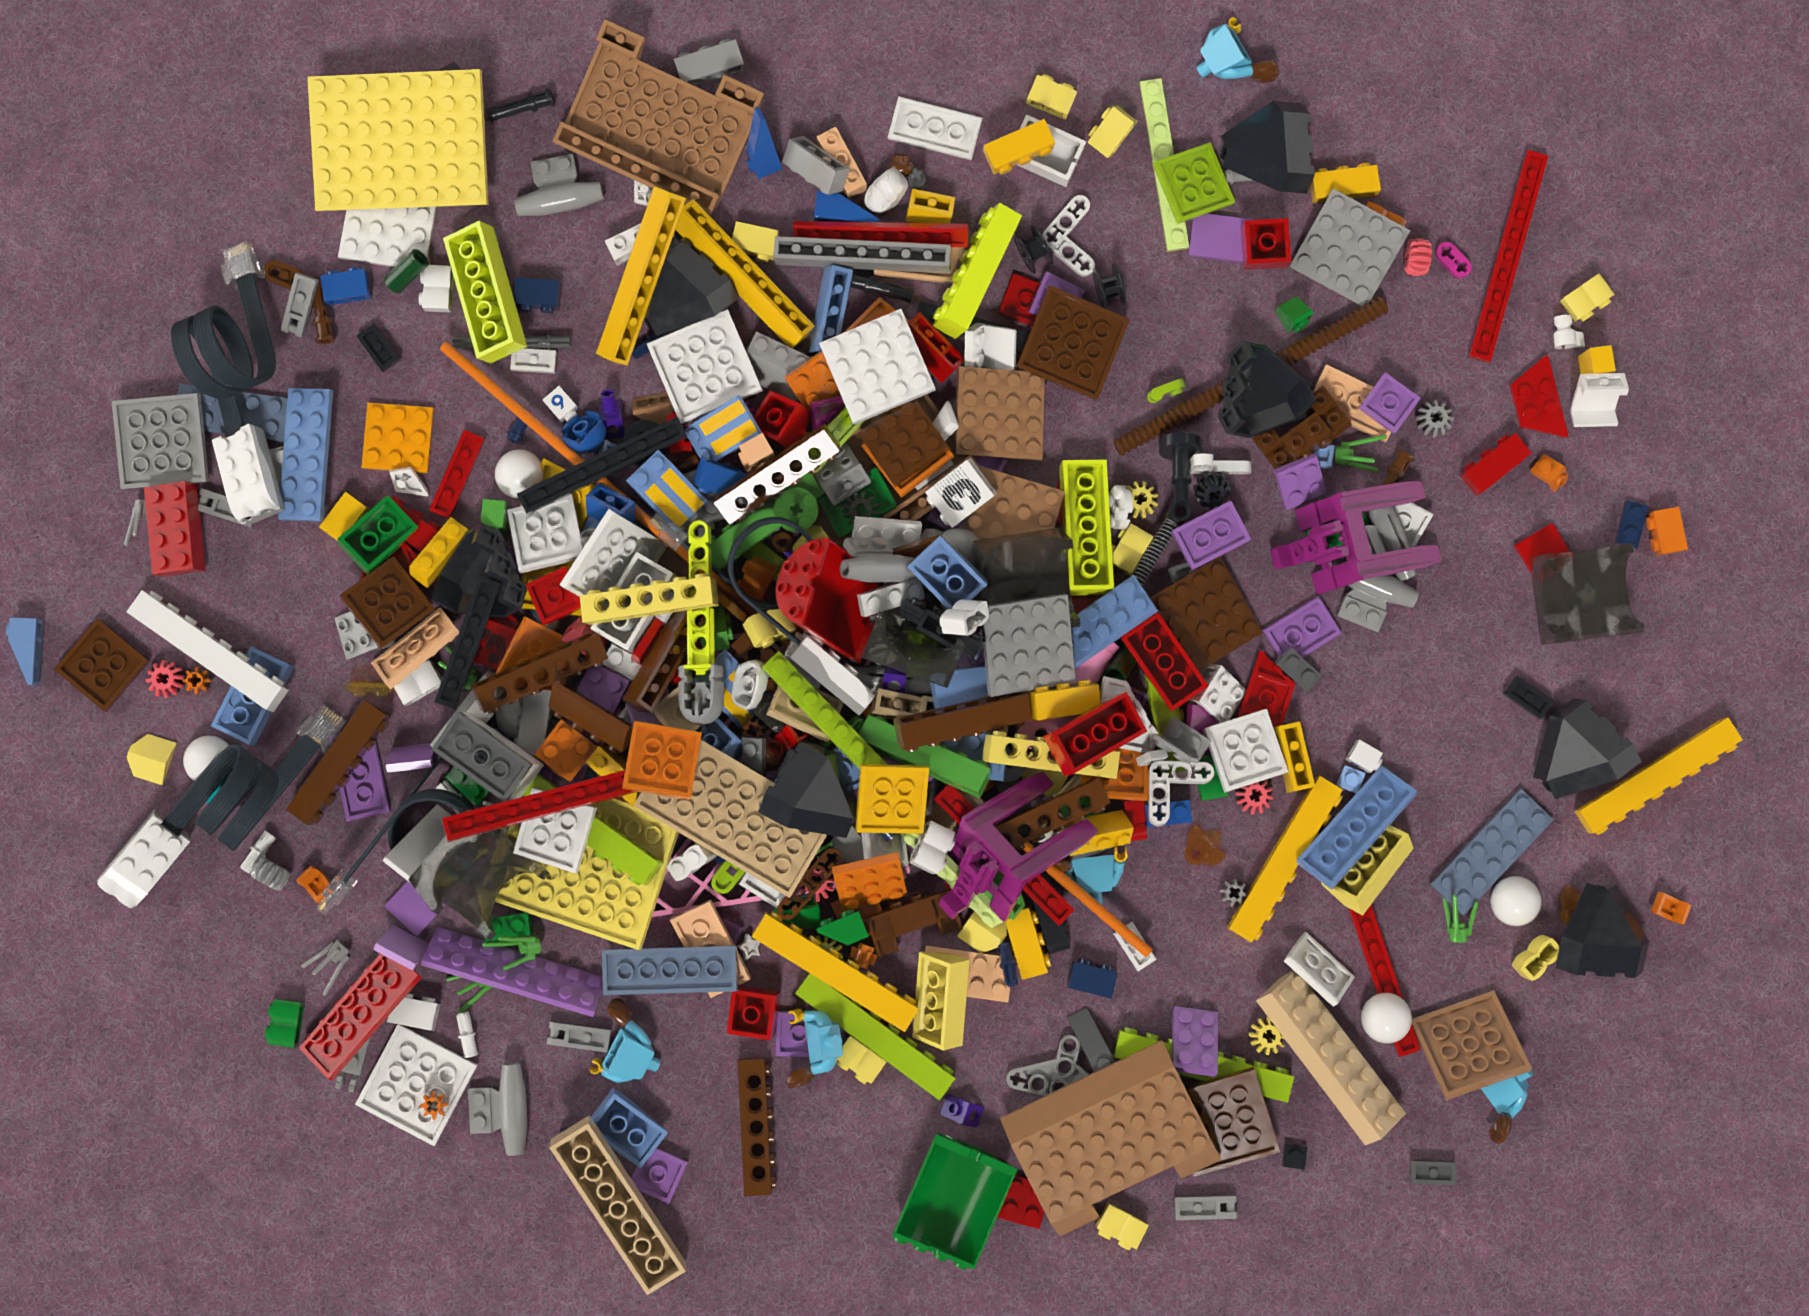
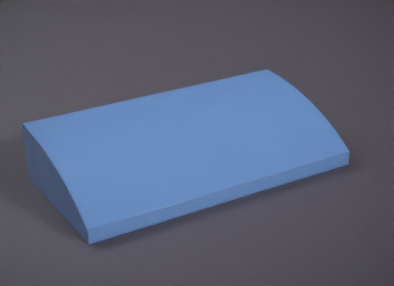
(963, 687)
(241, 715)

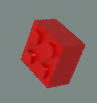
(1266, 244)
(781, 420)
(753, 1012)

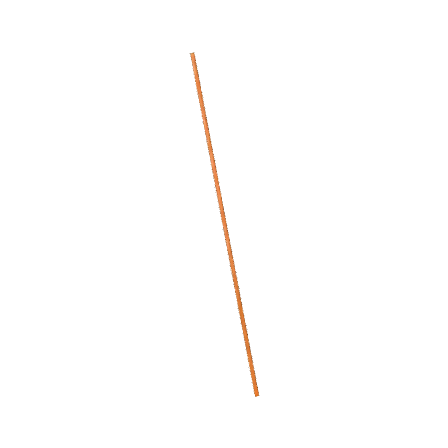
(728, 591)

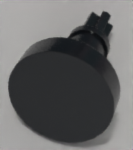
(1180, 448)

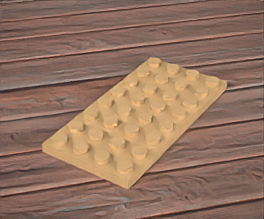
(727, 821)

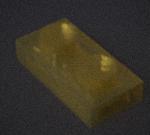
(360, 688)

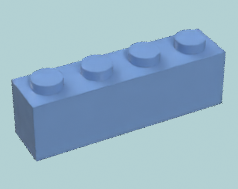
(830, 306)

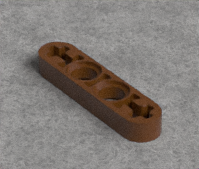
(812, 886)

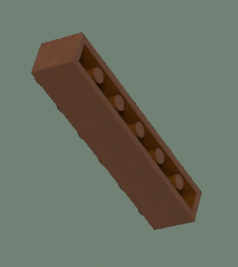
(660, 663)
(962, 720)
(338, 763)

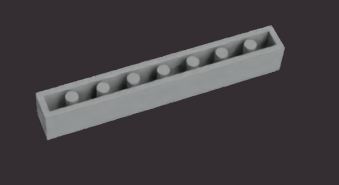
(863, 254)

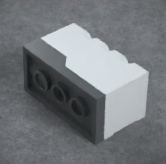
(487, 756)

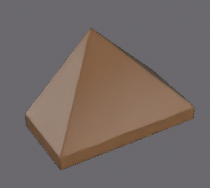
(653, 407)

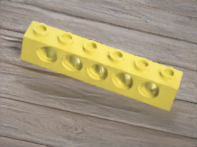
(705, 597)
(995, 753)

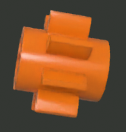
(199, 686)
(863, 955)
(427, 1105)

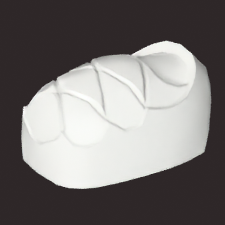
(886, 191)
(749, 684)

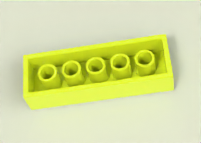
(976, 271)
(485, 292)
(1088, 525)

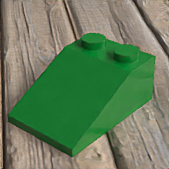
(377, 535)

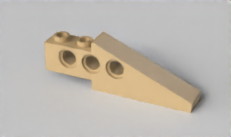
(895, 704)

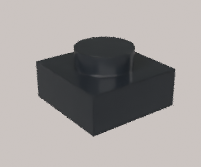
(1294, 1156)

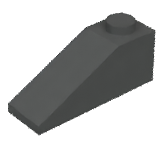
(1090, 1039)

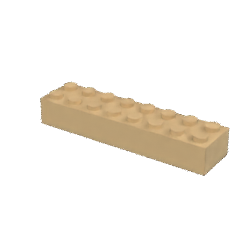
(1331, 1057)
(618, 1205)

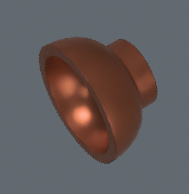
(774, 754)

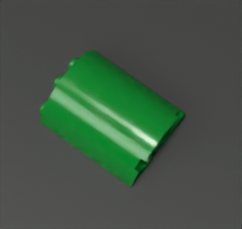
(954, 1201)

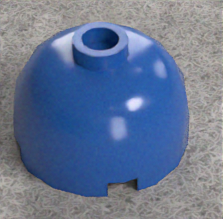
(584, 433)

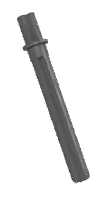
(533, 342)

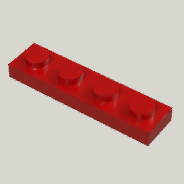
(457, 474)

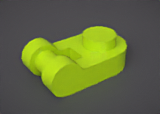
(1174, 388)
(723, 881)

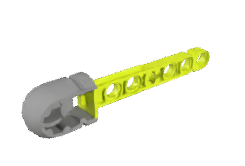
(697, 708)

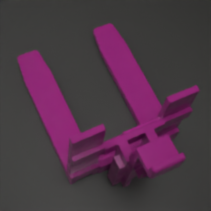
(1360, 563)
(980, 836)

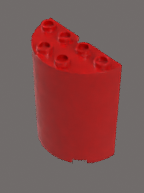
(822, 600)

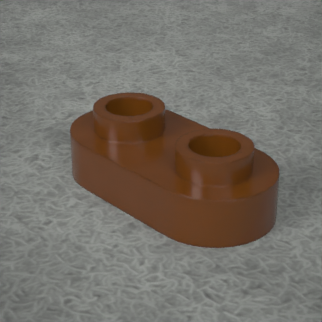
(285, 276)

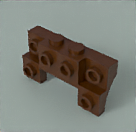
(1308, 436)
(909, 916)

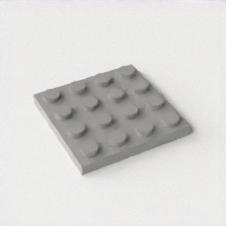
(1349, 248)
(160, 440)
(1028, 645)

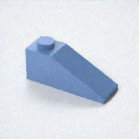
(26, 643)

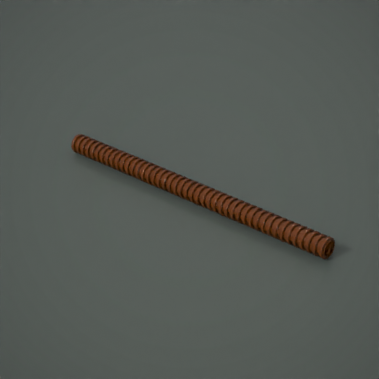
(1214, 394)

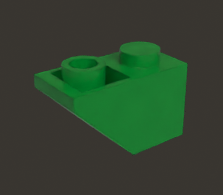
(1294, 315)

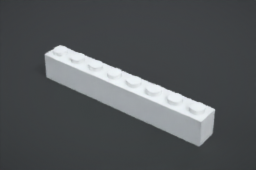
(207, 650)

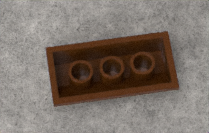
(590, 716)

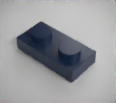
(1631, 523)

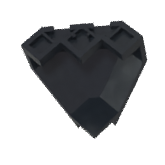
(1272, 147)
(687, 290)
(1262, 392)
(479, 555)
(1582, 751)
(812, 793)
(1603, 936)

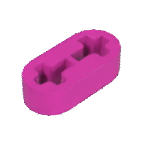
(1456, 256)

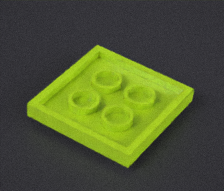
(1193, 183)

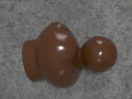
(902, 164)

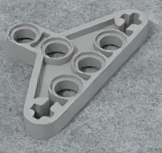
(1049, 1070)

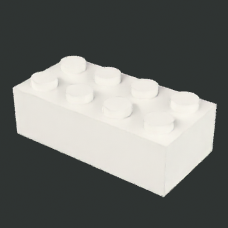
(630, 631)

